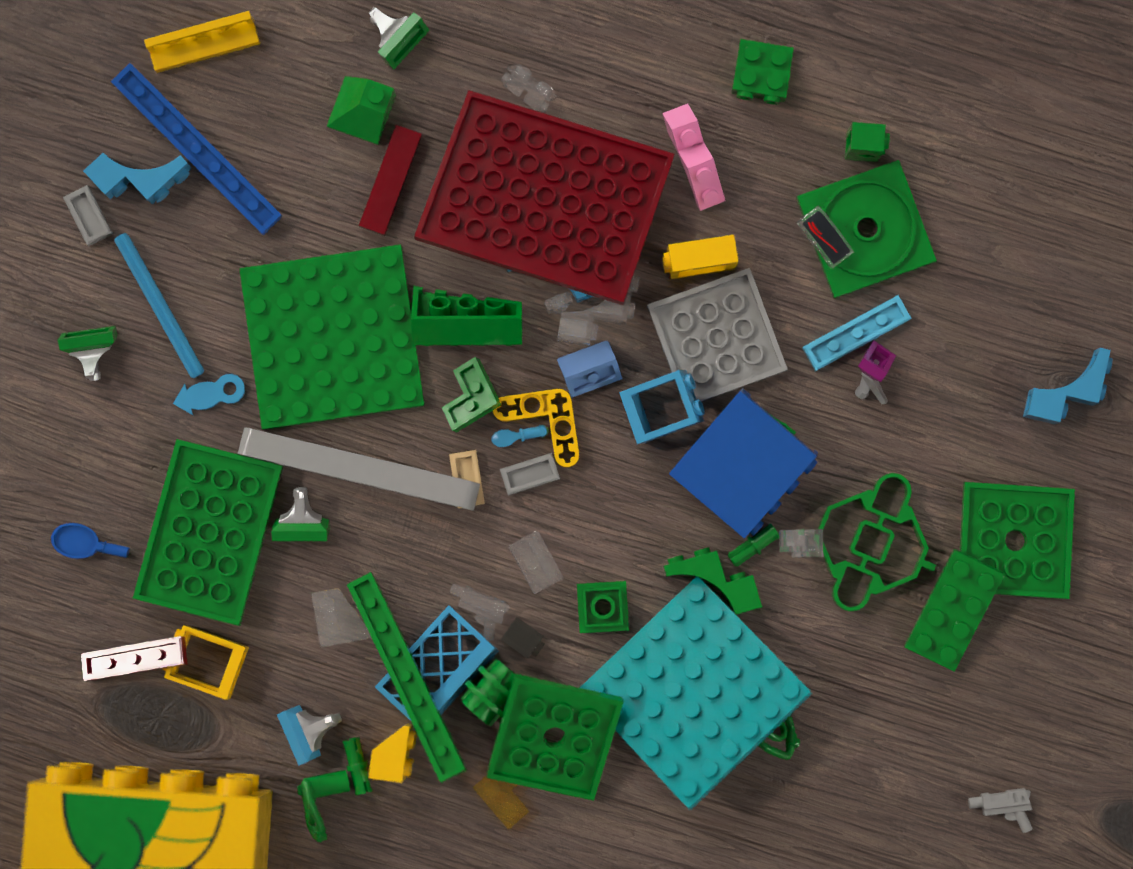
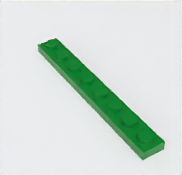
(406, 677)

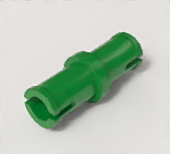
(357, 765)

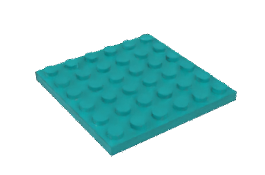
(697, 692)

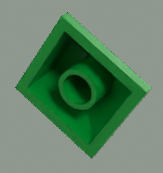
(362, 109)

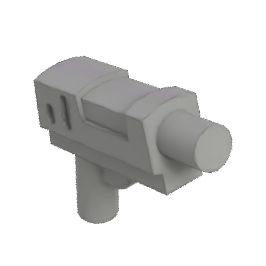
(1010, 802)

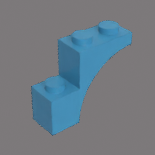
(151, 183)
(1050, 404)

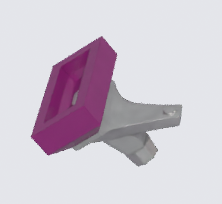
(874, 368)

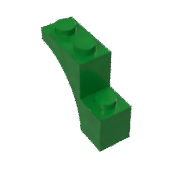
(739, 592)

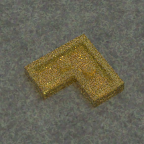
(501, 800)

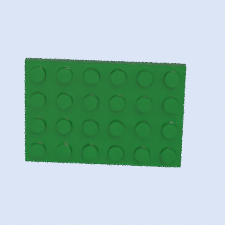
(208, 532)

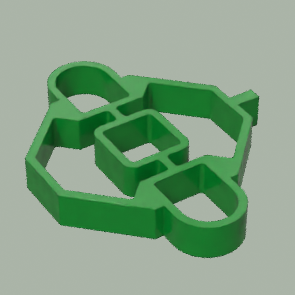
(904, 514)

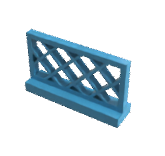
(467, 669)

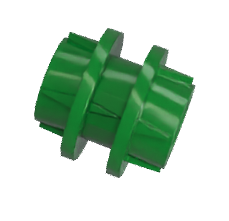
(491, 693)

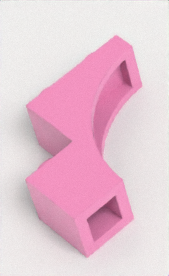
(695, 156)

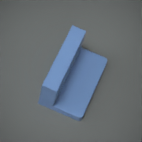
(589, 368)

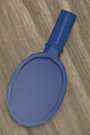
(82, 542)

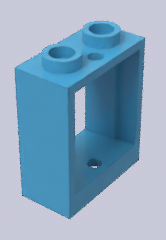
(637, 415)

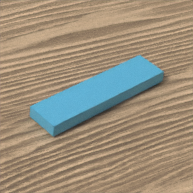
(856, 333)

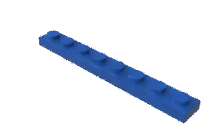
(196, 148)

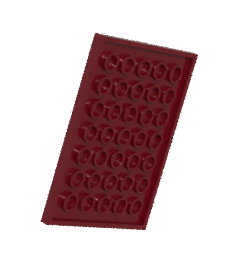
(545, 197)

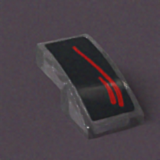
(825, 237)

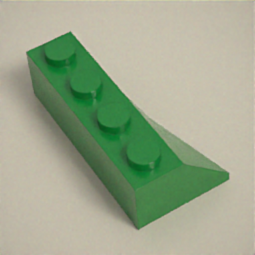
(464, 320)

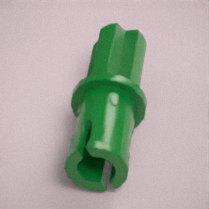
(753, 545)

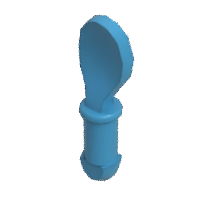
(507, 437)

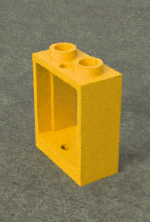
(700, 257)
(232, 670)

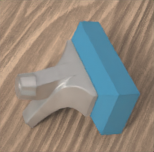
(305, 732)

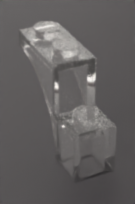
(578, 326)

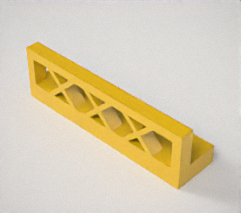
(202, 41)

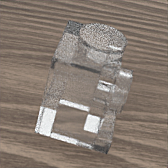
(802, 542)

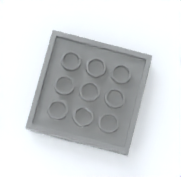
(718, 335)

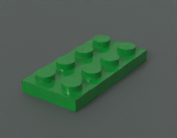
(954, 610)

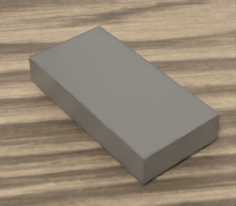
(88, 215)
(530, 474)

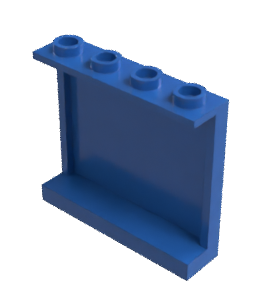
(744, 464)

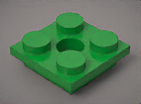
(590, 620)

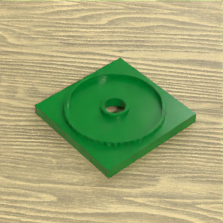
(900, 235)
(1042, 518)
(565, 766)

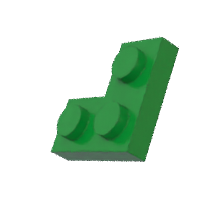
(478, 396)

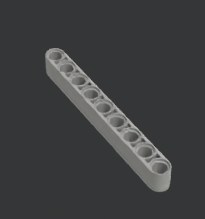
(359, 468)

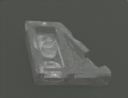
(336, 619)

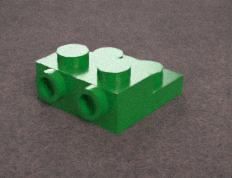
(762, 71)

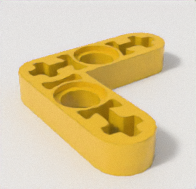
(546, 409)

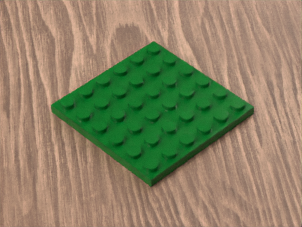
(331, 337)

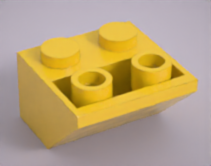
(391, 758)

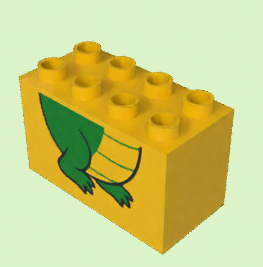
(144, 823)

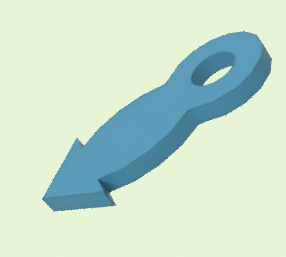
(209, 394)

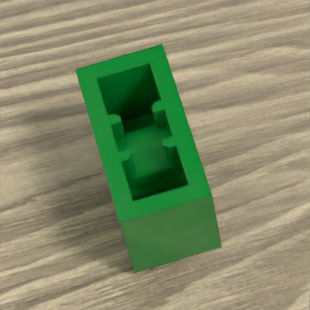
(866, 142)

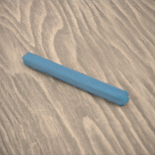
(159, 305)

